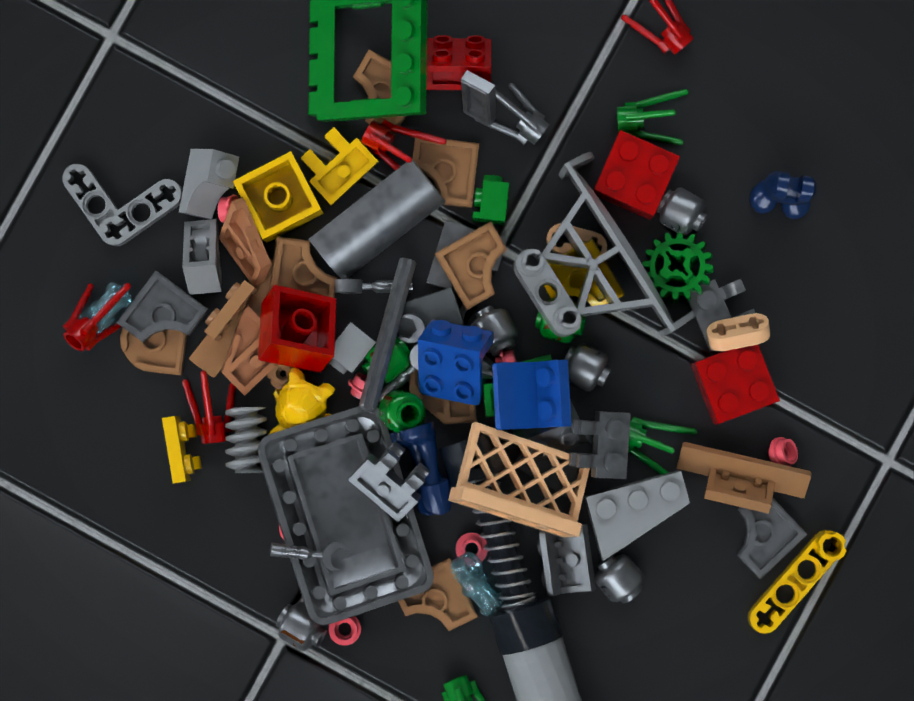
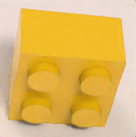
(278, 197)

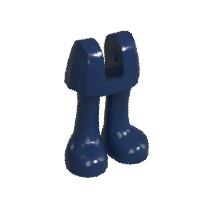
(790, 191)
(423, 449)

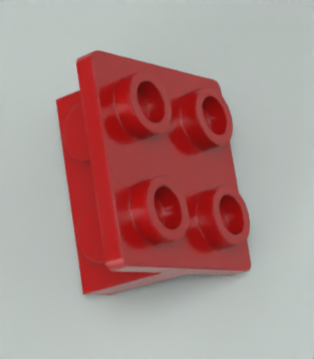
(451, 57)

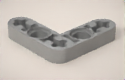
(111, 213)

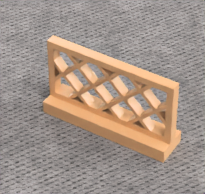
(508, 506)

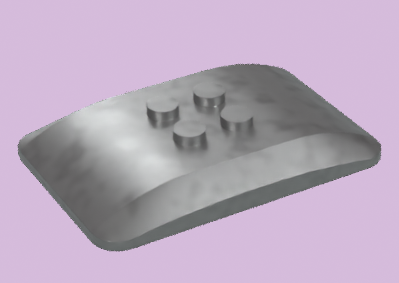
(318, 505)

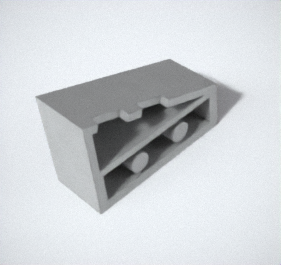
(633, 509)

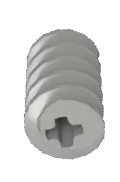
(245, 439)

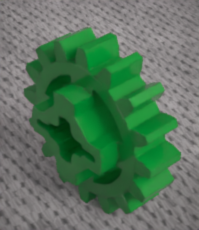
(687, 257)

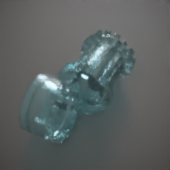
(95, 306)
(475, 582)

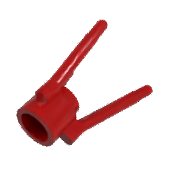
(675, 35)
(380, 140)
(82, 332)
(210, 427)

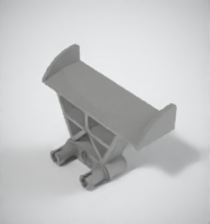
(534, 271)

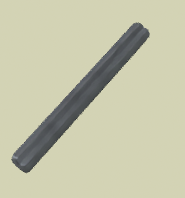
(387, 335)

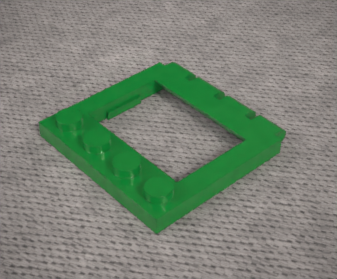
(407, 62)

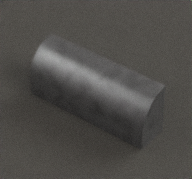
(377, 220)

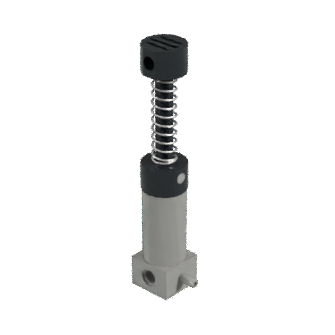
(525, 625)

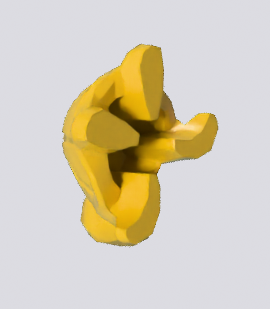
(300, 401)

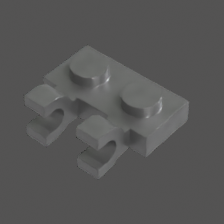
(711, 304)
(609, 444)
(385, 487)

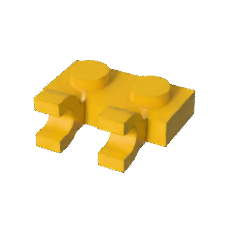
(341, 172)
(180, 463)

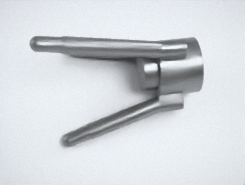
(531, 123)

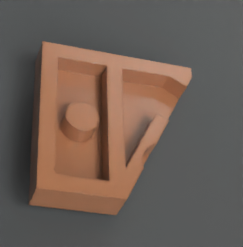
(244, 242)

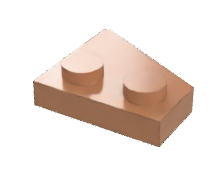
(242, 361)

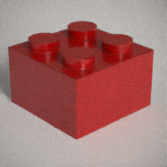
(635, 175)
(297, 329)
(734, 383)

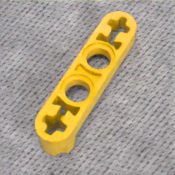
(799, 585)

